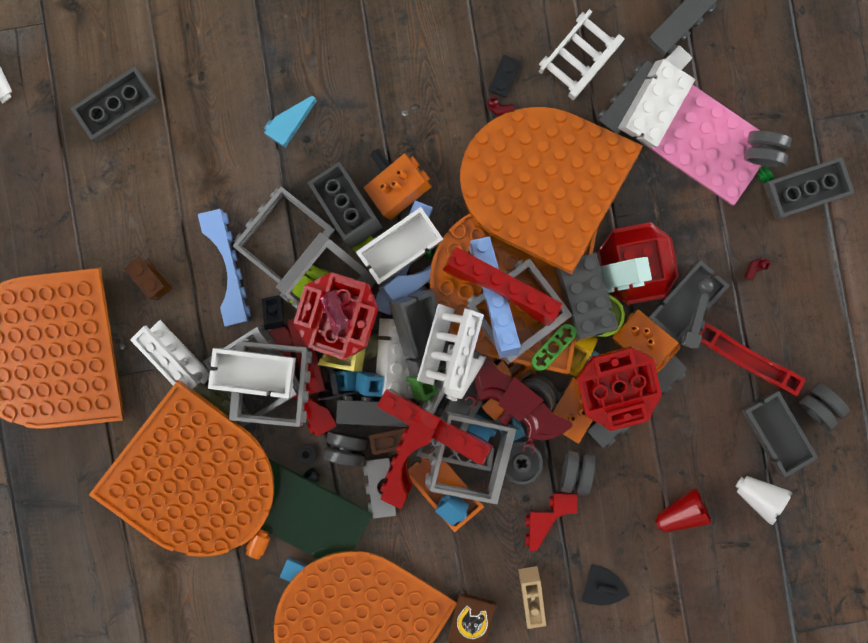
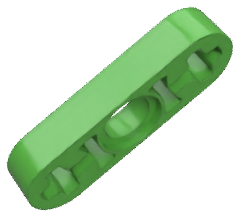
(566, 340)

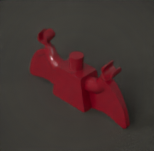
(519, 403)

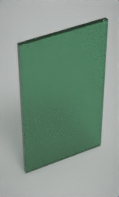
(312, 515)

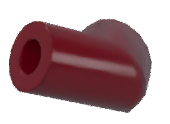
(497, 108)
(755, 266)

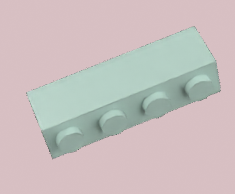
(626, 273)

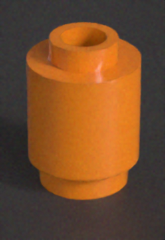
(257, 544)

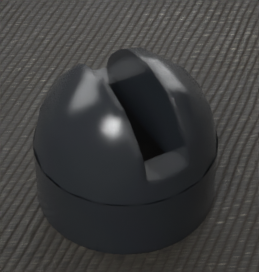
(312, 475)

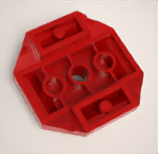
(640, 242)
(356, 304)
(623, 405)

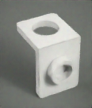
(679, 58)

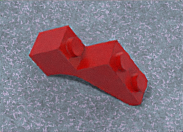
(541, 520)

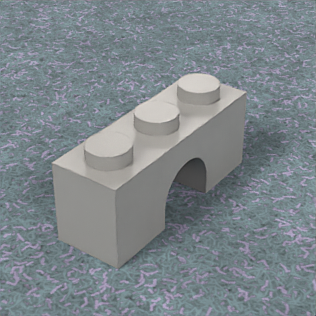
(377, 470)

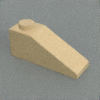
(532, 597)

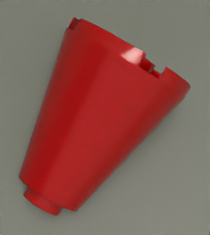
(684, 513)

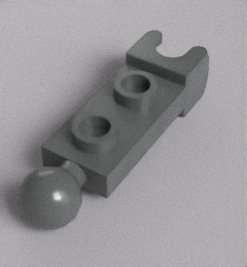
(691, 337)

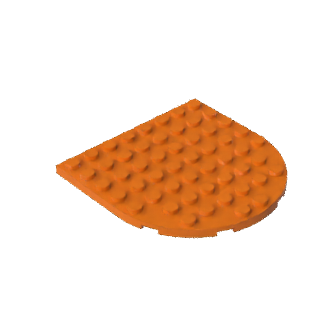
(544, 181)
(455, 293)
(57, 351)
(190, 478)
(359, 601)

